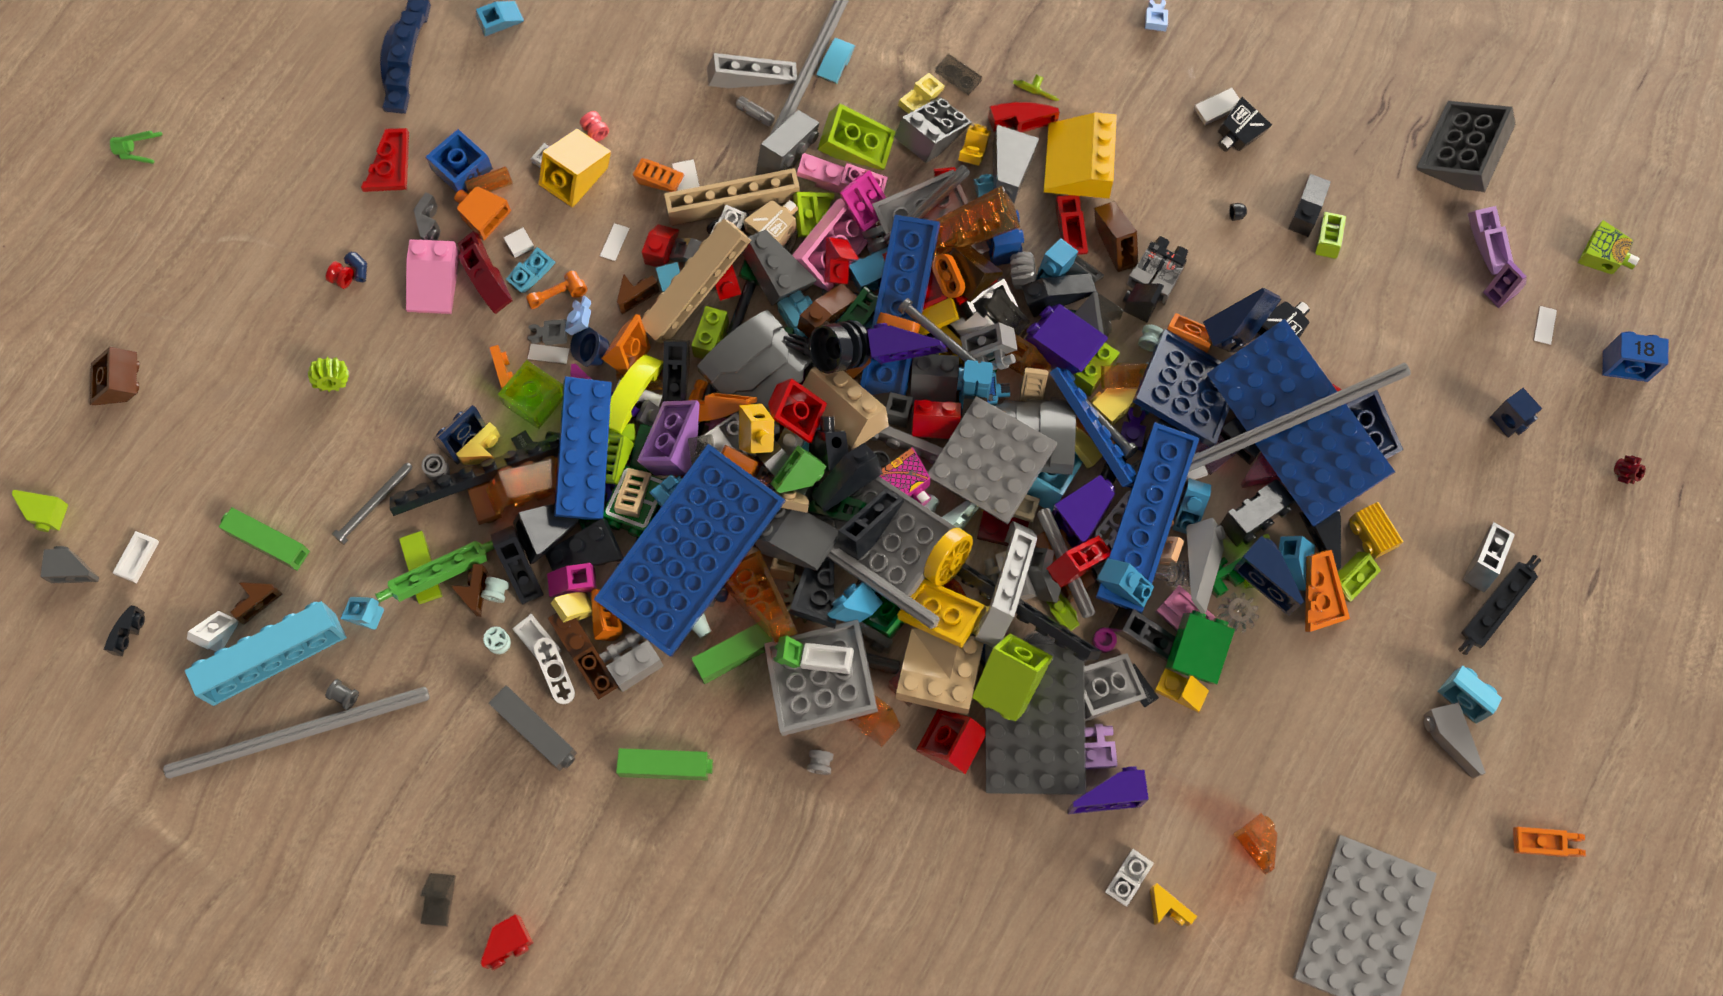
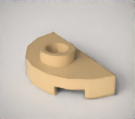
(794, 501)

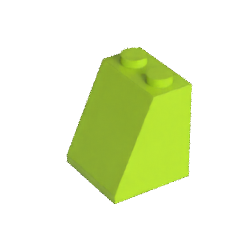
(1011, 677)

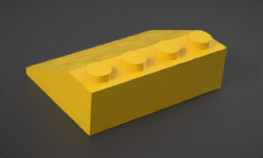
(1081, 156)

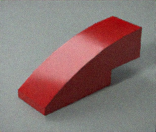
(1022, 115)
(1071, 222)

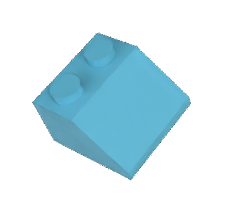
(1474, 696)

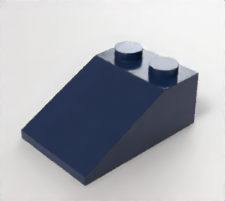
(1241, 321)
(1376, 421)
(459, 432)
(1269, 574)

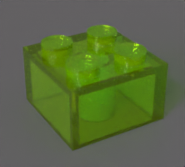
(532, 394)

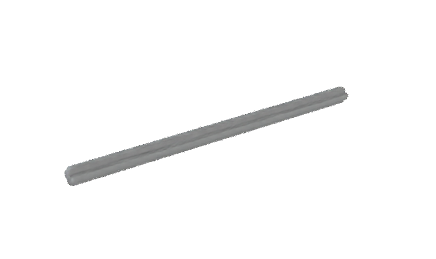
(811, 62)
(1300, 415)
(296, 732)

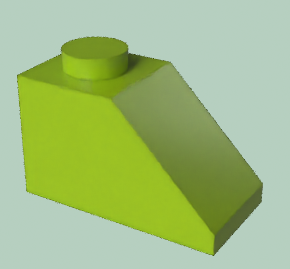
(41, 510)

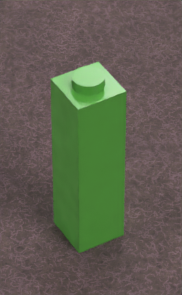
(264, 538)
(731, 653)
(664, 764)

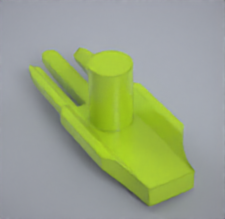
(1034, 87)
(1064, 613)

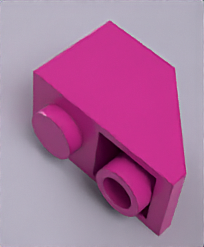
(572, 580)

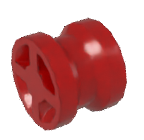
(338, 274)

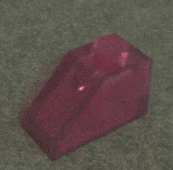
(1260, 473)

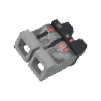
(1159, 262)

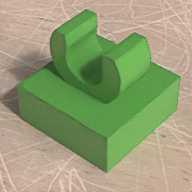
(788, 652)

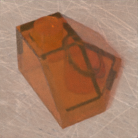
(1259, 841)

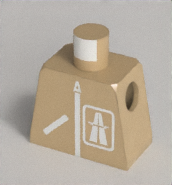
(774, 219)

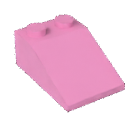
(431, 276)

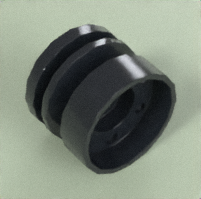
(839, 346)

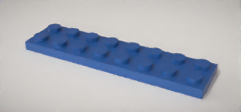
(903, 277)
(1151, 505)

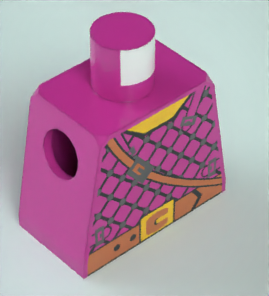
(908, 476)

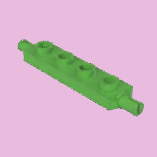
(436, 571)

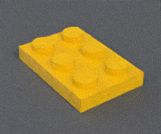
(956, 613)

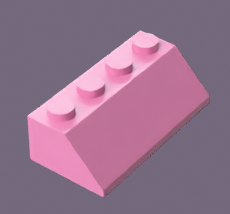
(835, 224)

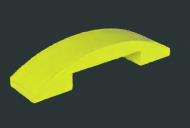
(630, 390)

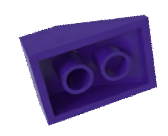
(897, 344)
(1120, 791)

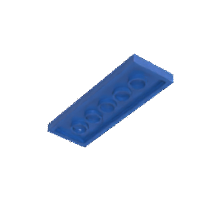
(583, 448)

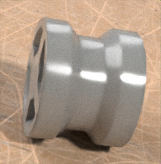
(820, 762)

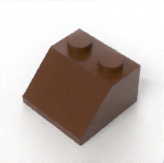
(114, 377)

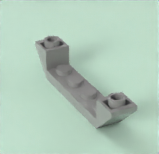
(898, 439)
(1009, 585)

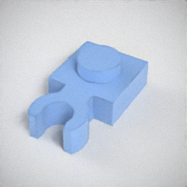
(1156, 17)
(578, 318)

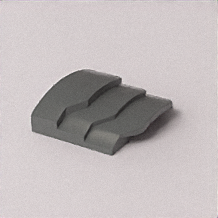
(753, 360)
(1053, 419)

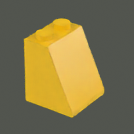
(573, 166)

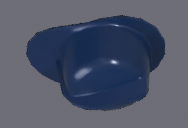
(588, 347)

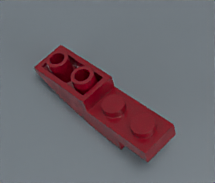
(482, 273)

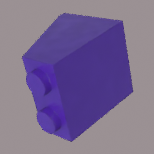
(1065, 339)
(1083, 510)

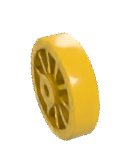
(948, 556)

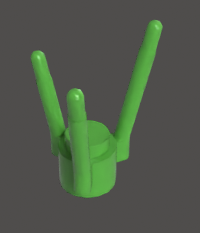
(124, 145)

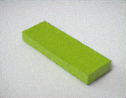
(416, 555)

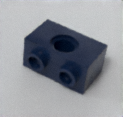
(1516, 413)

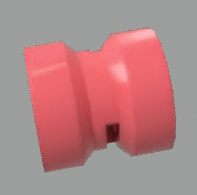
(595, 128)

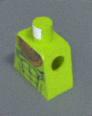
(1608, 250)

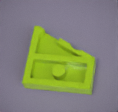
(811, 209)

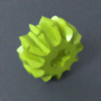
(328, 374)

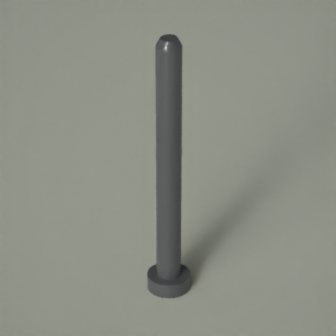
(906, 307)
(1128, 449)
(372, 503)

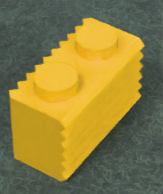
(1375, 530)

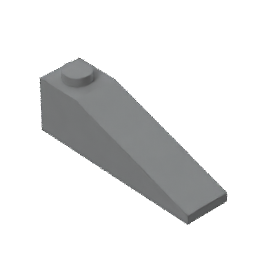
(741, 71)
(1204, 557)

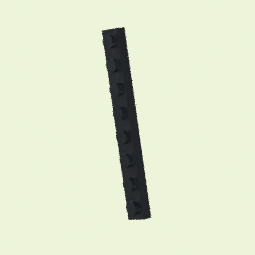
(471, 476)
(1029, 614)

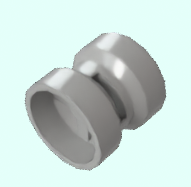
(435, 471)

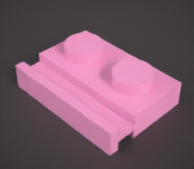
(1177, 604)

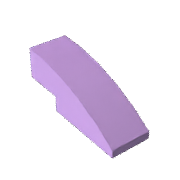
(1490, 238)

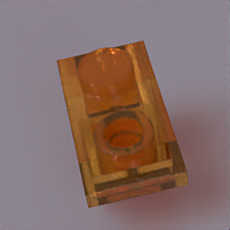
(1027, 356)

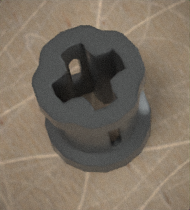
(342, 694)

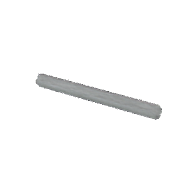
(883, 587)

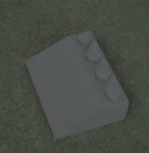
(1468, 144)

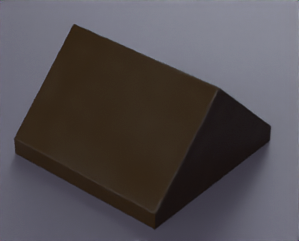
(975, 269)

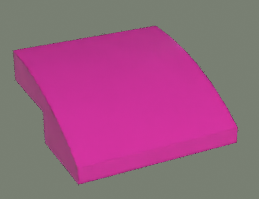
(859, 198)

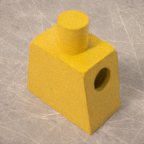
(755, 434)

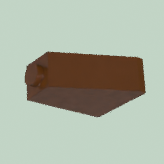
(1117, 235)

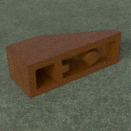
(826, 309)

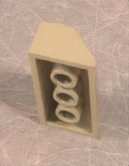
(850, 404)

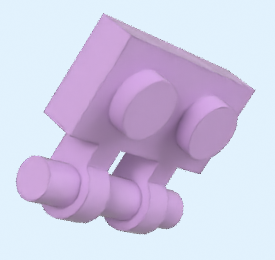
(1101, 753)

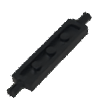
(1499, 604)

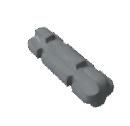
(755, 111)

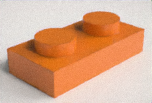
(500, 361)

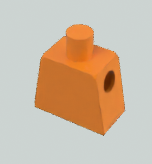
(481, 210)

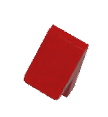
(837, 260)

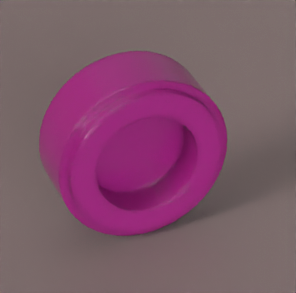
(1104, 639)

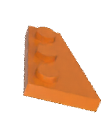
(1323, 592)

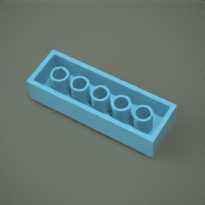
(265, 653)

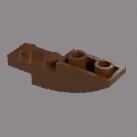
(584, 655)

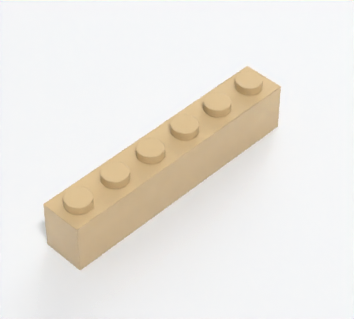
(740, 194)
(694, 281)

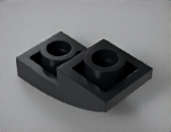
(128, 623)

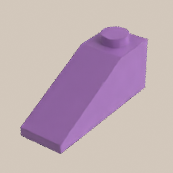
(1506, 284)

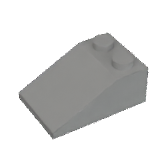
(1111, 686)

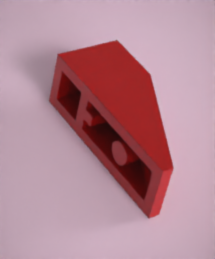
(1078, 561)

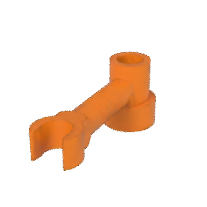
(573, 284)

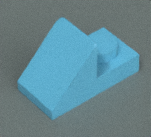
(363, 612)

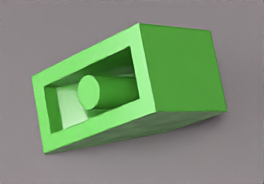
(799, 471)

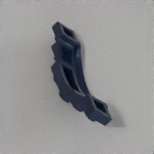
(398, 54)

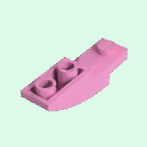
(830, 175)

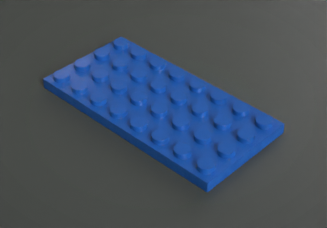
(1319, 460)
(689, 550)

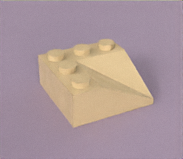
(939, 672)

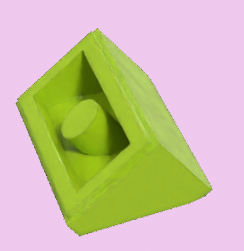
(1357, 574)

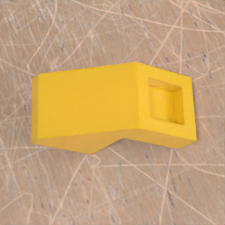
(975, 144)

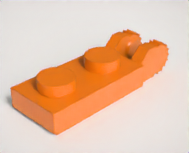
(1546, 842)

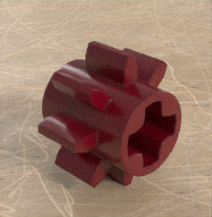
(1629, 469)

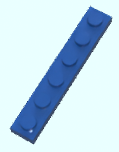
(1098, 432)

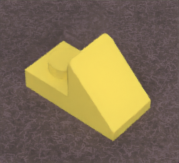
(475, 450)

